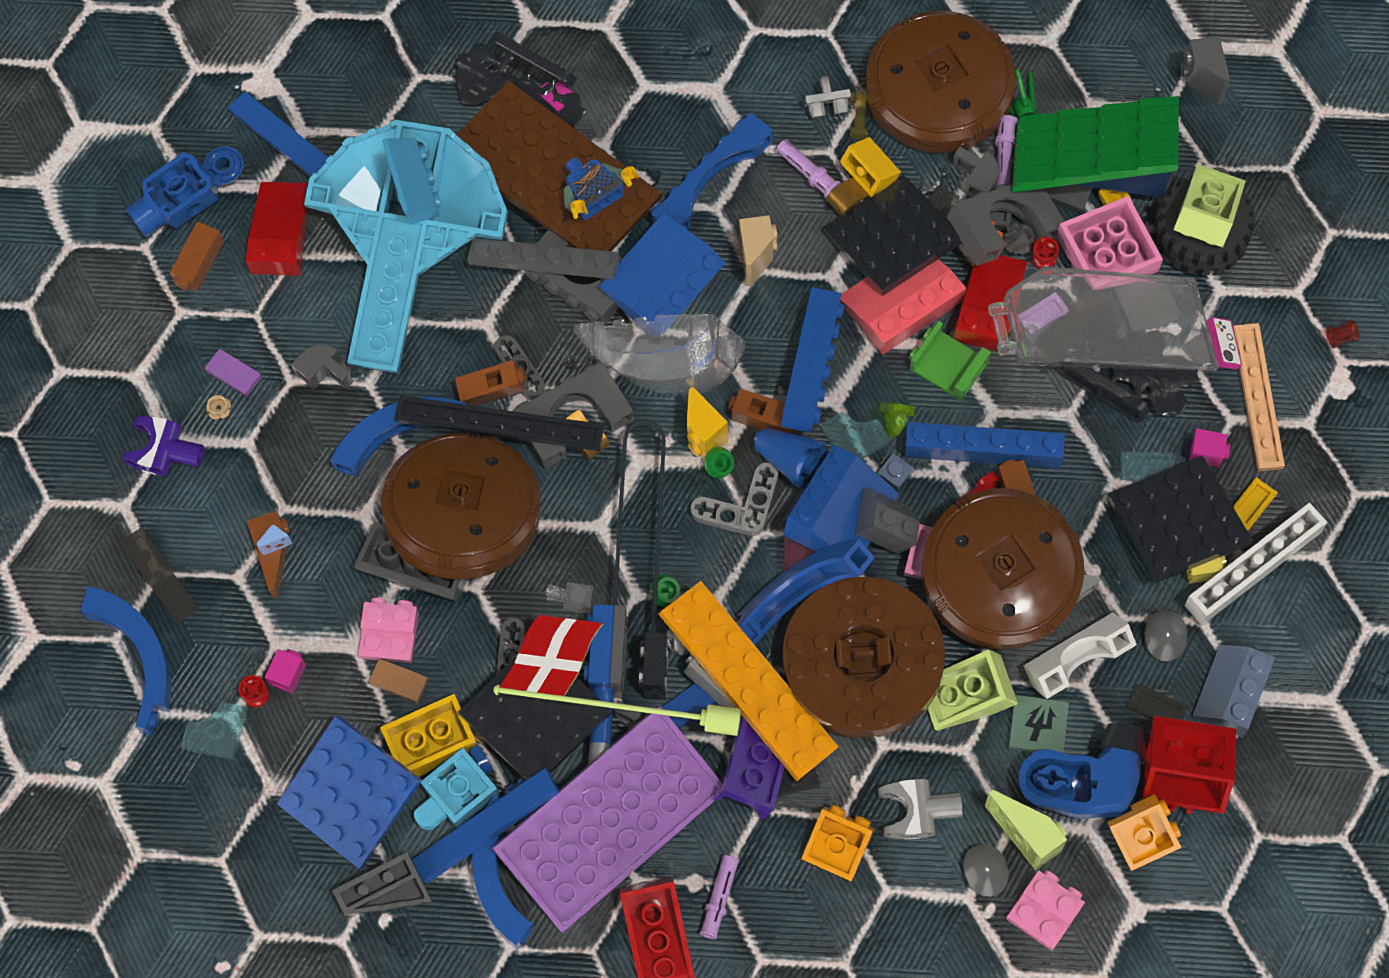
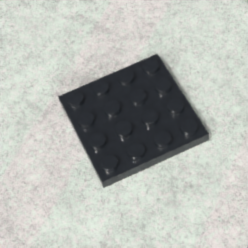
(893, 235)
(1179, 519)
(532, 730)

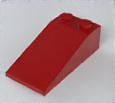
(278, 229)
(987, 286)
(656, 930)

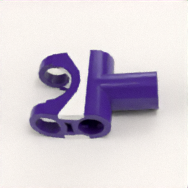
(163, 447)

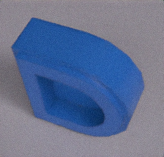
(480, 759)

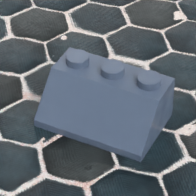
(1233, 687)

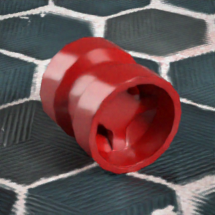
(1048, 249)
(252, 686)

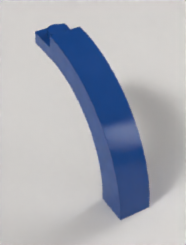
(369, 436)
(802, 579)
(116, 612)
(501, 912)

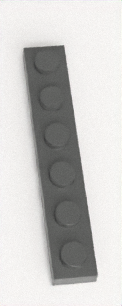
(543, 258)

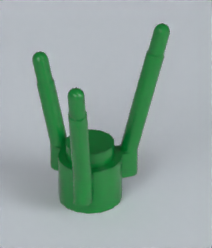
(1024, 105)

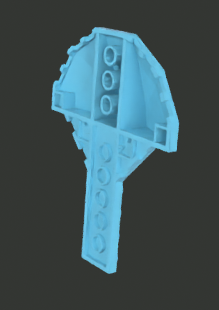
(364, 200)

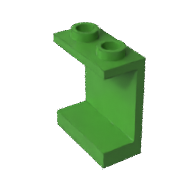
(948, 362)

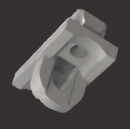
(816, 102)

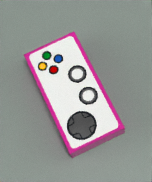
(1224, 343)

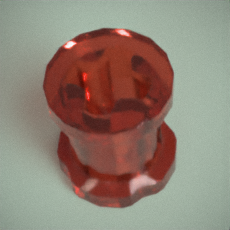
(1342, 333)

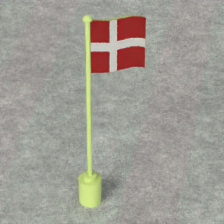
(553, 658)

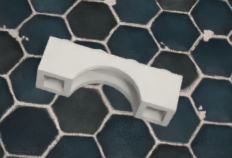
(1104, 638)

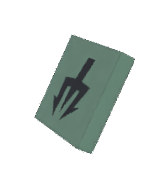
(1038, 724)

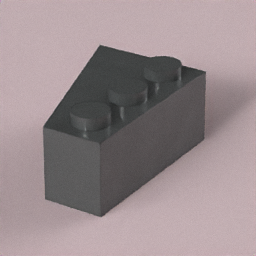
(383, 889)

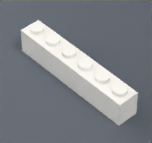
(1255, 564)

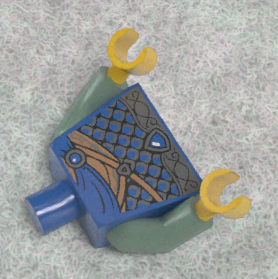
(594, 186)

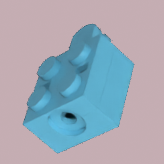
(456, 792)

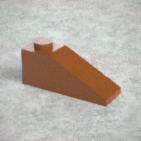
(274, 562)

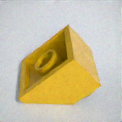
(704, 425)

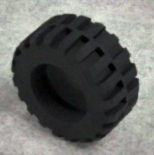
(1195, 253)

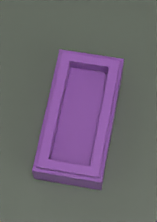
(233, 372)

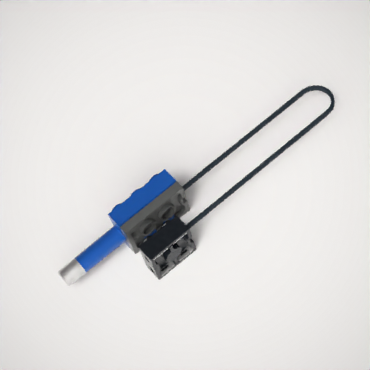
(608, 648)

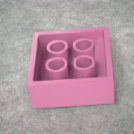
(1110, 240)

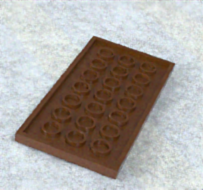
(529, 161)

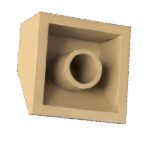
(757, 245)

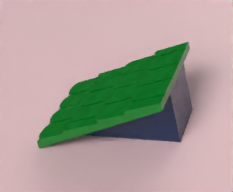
(1103, 147)

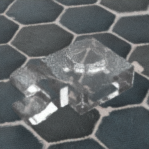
(575, 597)

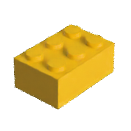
(429, 736)

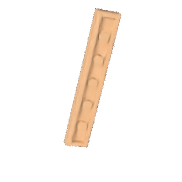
(1258, 398)

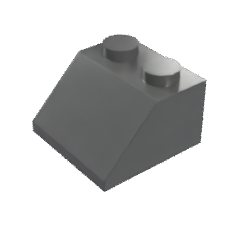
(1206, 68)
(886, 522)

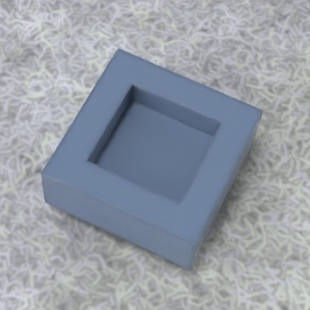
(895, 471)

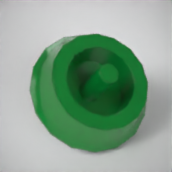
(719, 462)
(667, 590)

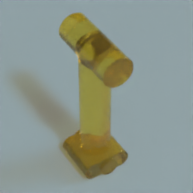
(859, 131)

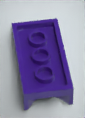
(752, 772)

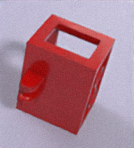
(1189, 764)

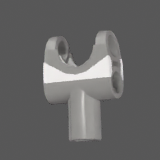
(920, 807)

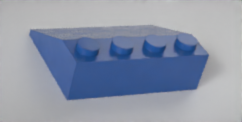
(662, 271)
(832, 501)

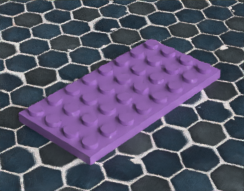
(609, 819)

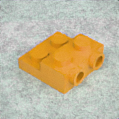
(1145, 832)
(838, 842)

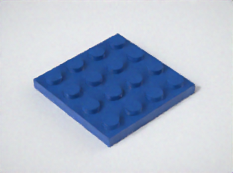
(349, 792)

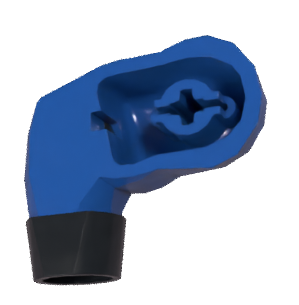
(1084, 784)

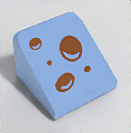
(273, 540)

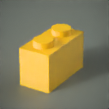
(869, 166)

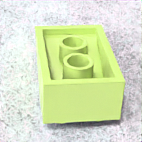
(1209, 205)
(972, 691)
(1029, 830)

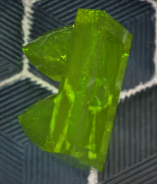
(896, 416)

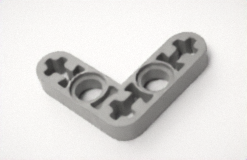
(741, 513)

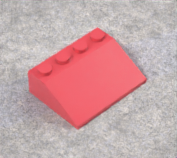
(906, 308)

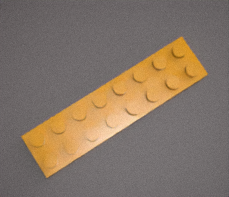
(748, 680)

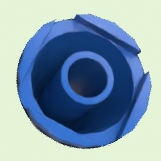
(791, 454)

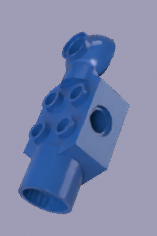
(183, 189)

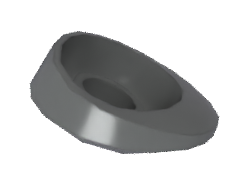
(1165, 635)
(985, 870)

